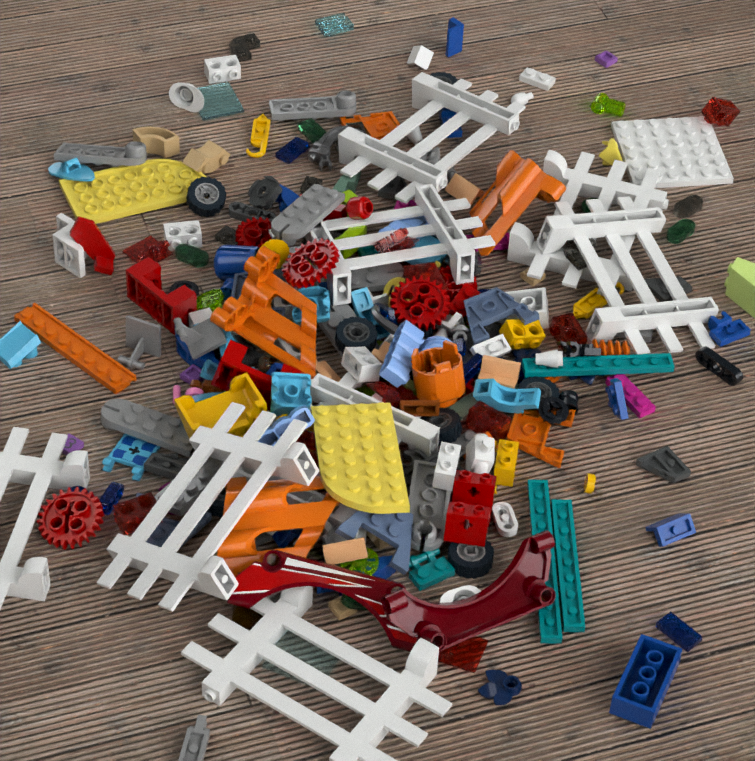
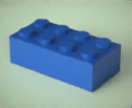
(645, 681)

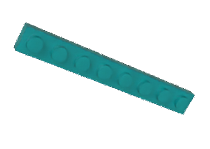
(602, 365)
(567, 566)

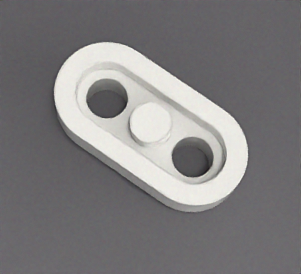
(506, 523)

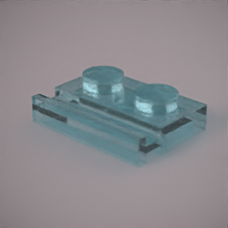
(334, 24)

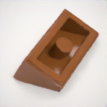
(420, 407)

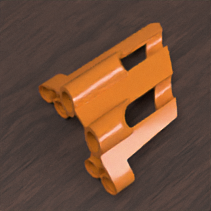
(516, 187)
(260, 324)
(272, 513)

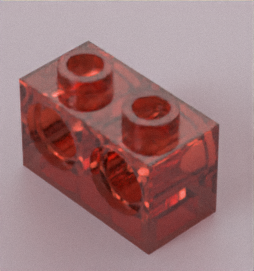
(720, 111)
(567, 328)
(486, 418)
(132, 512)

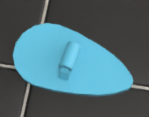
(72, 170)

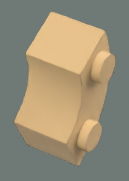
(158, 140)
(206, 158)

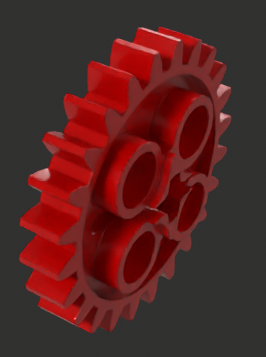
(253, 232)
(320, 253)
(420, 302)
(73, 503)

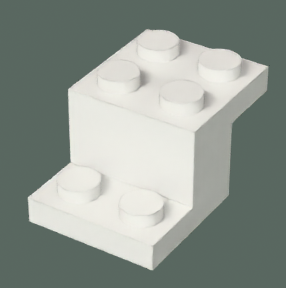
(66, 250)

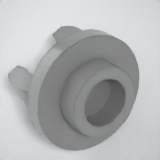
(460, 331)

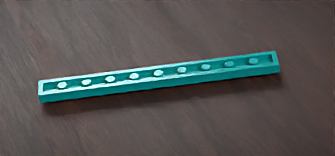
(540, 520)

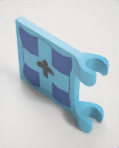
(130, 452)

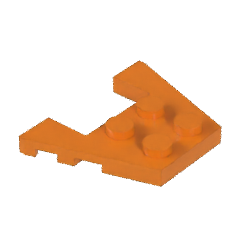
(375, 125)
(533, 433)

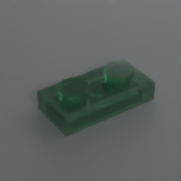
(311, 130)

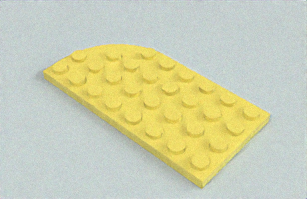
(130, 190)
(360, 457)

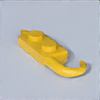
(260, 136)
(586, 306)

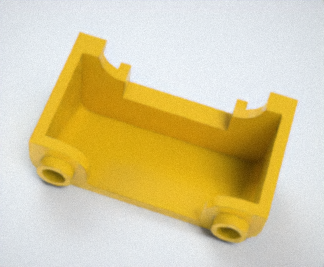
(210, 410)

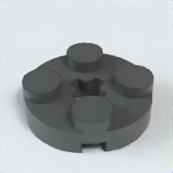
(270, 187)

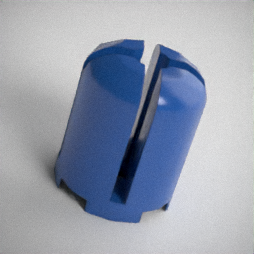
(231, 260)

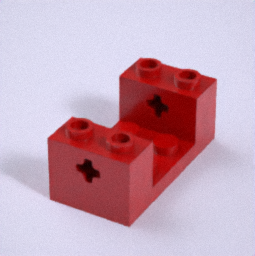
(145, 290)
(232, 366)
(470, 508)

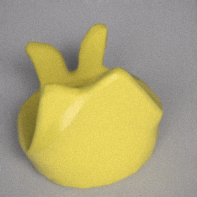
(610, 153)

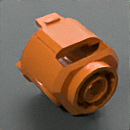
(438, 374)

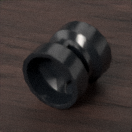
(571, 399)

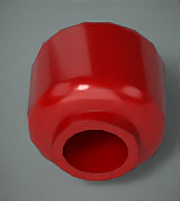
(359, 208)

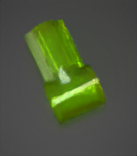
(603, 103)

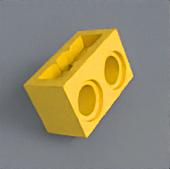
(522, 335)
(506, 462)

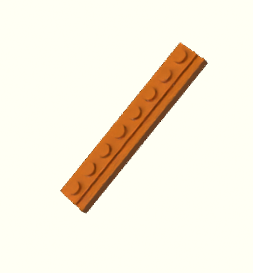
(76, 348)

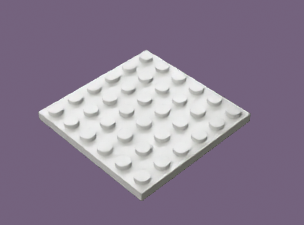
(679, 147)

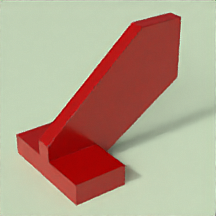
(94, 244)

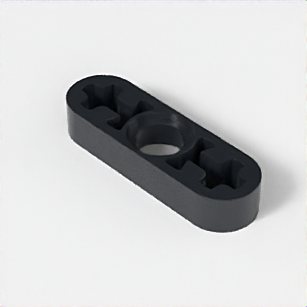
(709, 359)

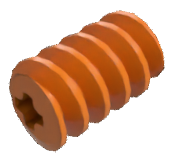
(610, 349)

